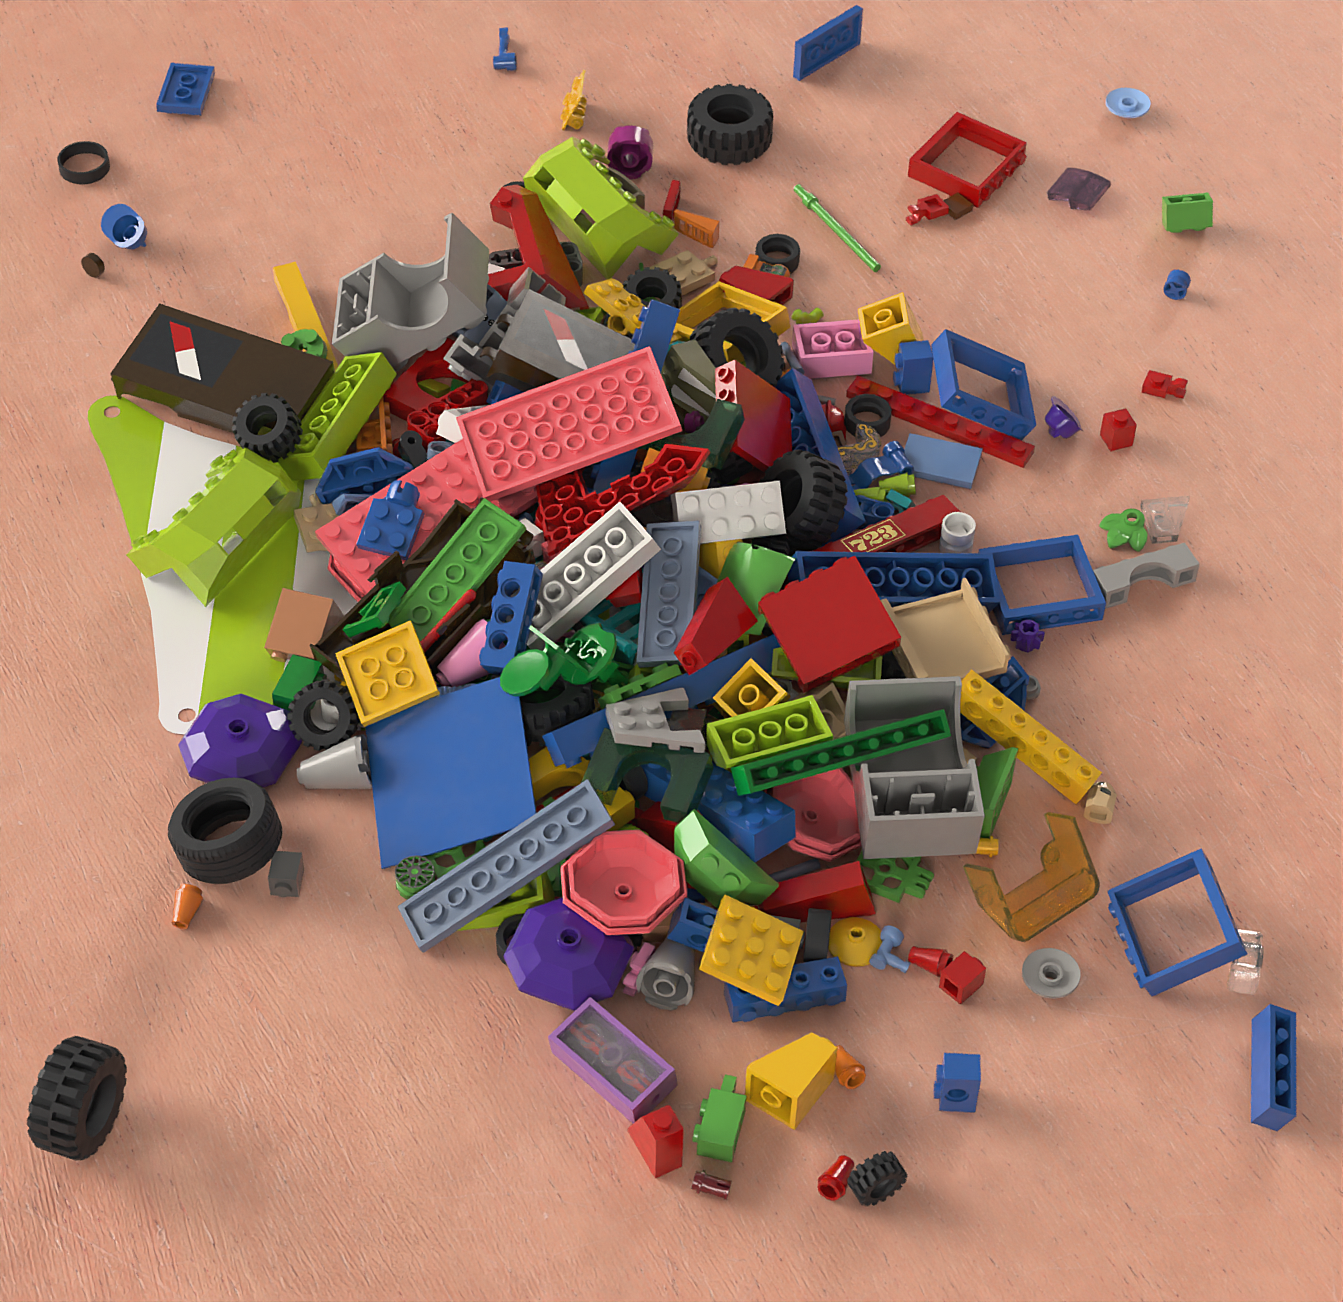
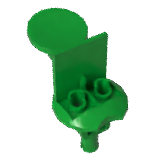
(581, 660)

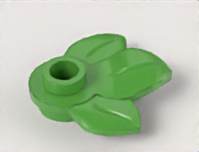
(1122, 530)

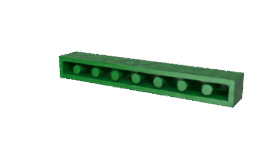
(840, 752)

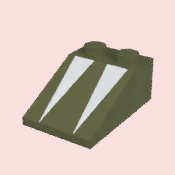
(690, 377)

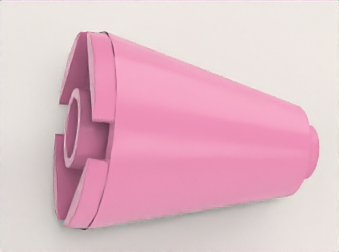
(463, 661)

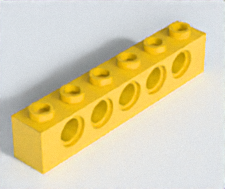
(1035, 743)

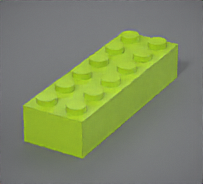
(339, 414)

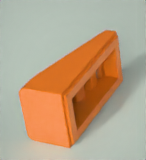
(703, 229)

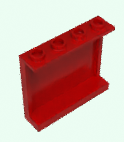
(766, 414)
(829, 623)

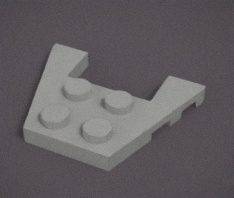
(643, 721)

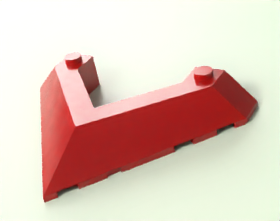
(537, 244)
(571, 510)

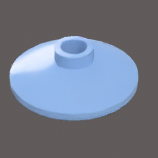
(1128, 102)

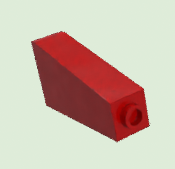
(714, 626)
(835, 889)

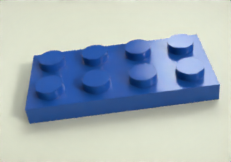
(827, 42)

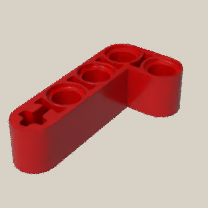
(426, 418)

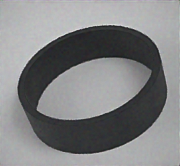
(81, 148)

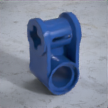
(874, 510)

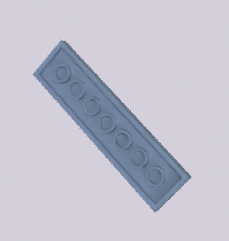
(505, 865)

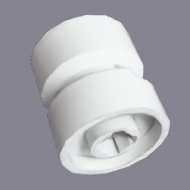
(957, 533)

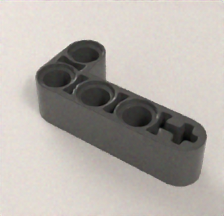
(511, 258)

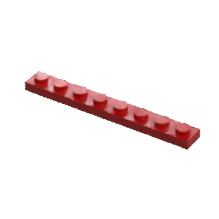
(946, 423)

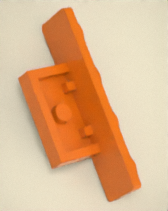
(377, 431)

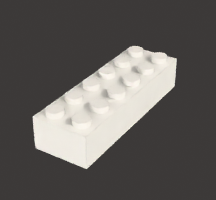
(588, 572)

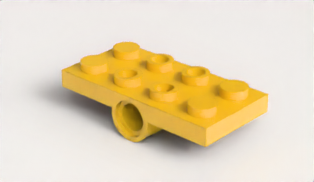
(620, 305)

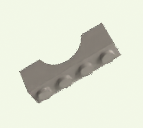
(1169, 565)

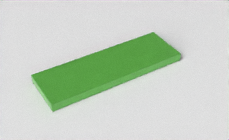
(458, 567)

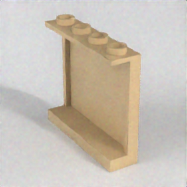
(948, 636)

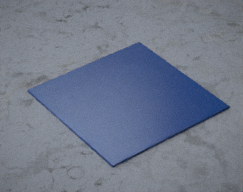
(449, 772)

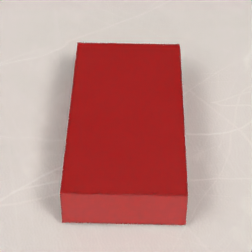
(672, 200)

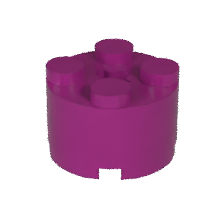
(630, 151)

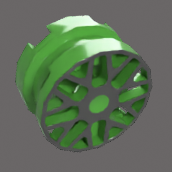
(414, 876)

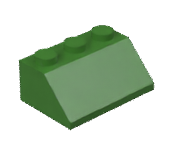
(995, 780)

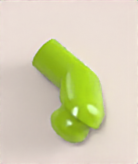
(806, 318)

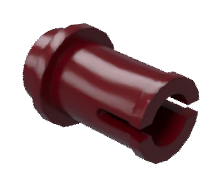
(711, 1185)

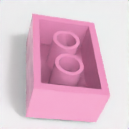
(831, 349)

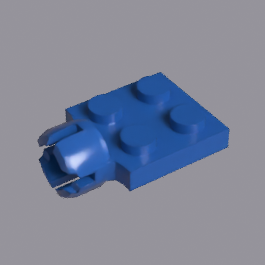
(392, 522)

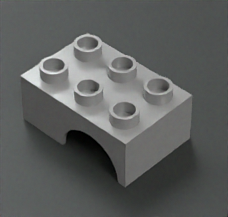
(410, 306)
(920, 796)

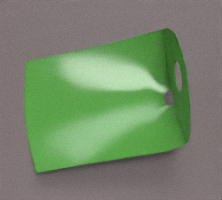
(755, 574)

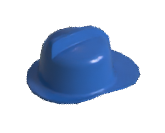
(124, 227)

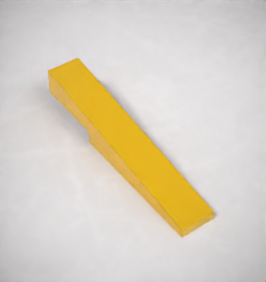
(299, 304)

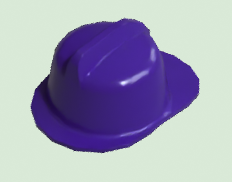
(1061, 420)

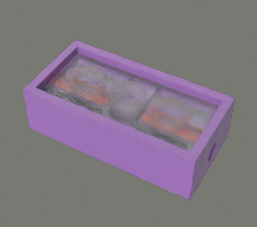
(612, 1060)

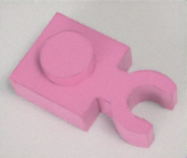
(637, 962)

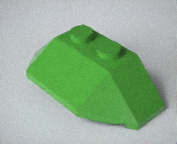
(717, 865)

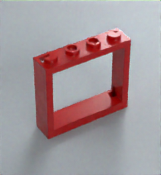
(979, 133)

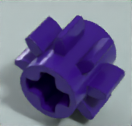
(1027, 636)

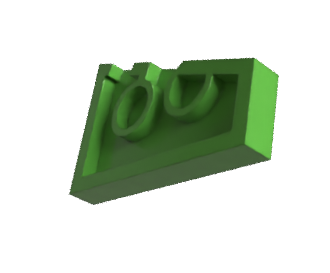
(639, 684)

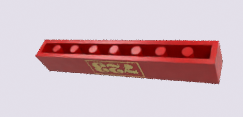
(897, 533)

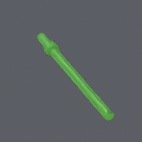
(811, 202)

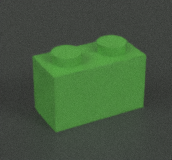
(1187, 212)

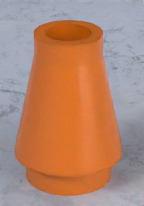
(186, 904)
(848, 1069)

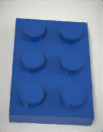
(185, 89)

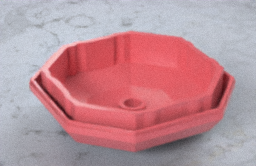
(823, 814)
(623, 864)

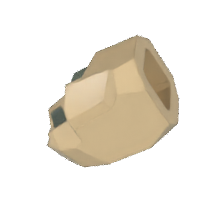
(1100, 803)

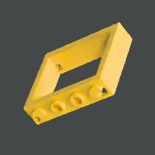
(714, 299)

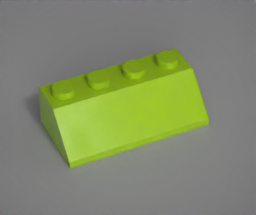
(767, 732)

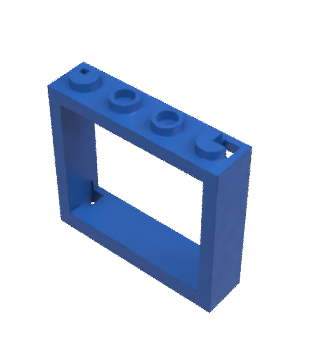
(1015, 423)
(1056, 613)
(1159, 880)

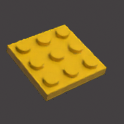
(387, 673)
(751, 950)

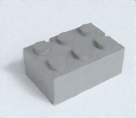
(531, 281)

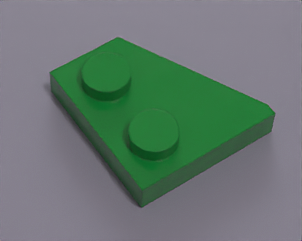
(377, 611)

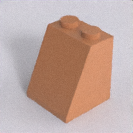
(299, 622)

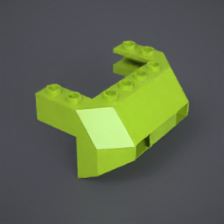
(573, 181)
(246, 495)

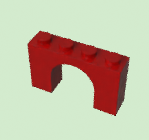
(405, 395)

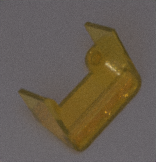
(1047, 897)

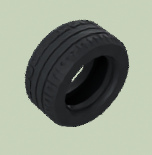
(235, 854)

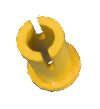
(988, 846)

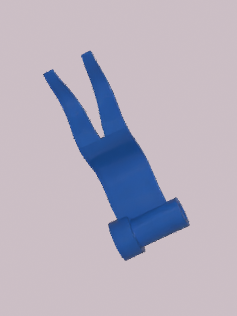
(888, 464)

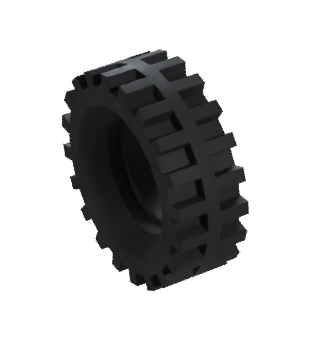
(568, 707)

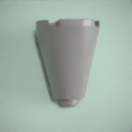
(338, 767)
(668, 976)

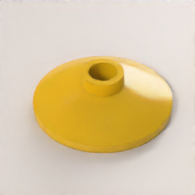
(853, 950)

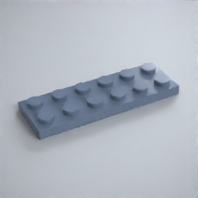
(668, 591)

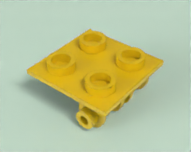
(575, 104)

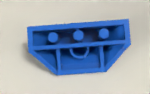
(360, 474)
(1013, 686)

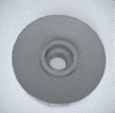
(1053, 964)

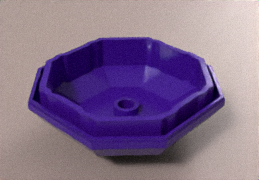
(254, 753)
(564, 971)

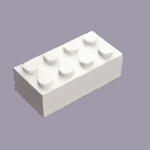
(733, 511)

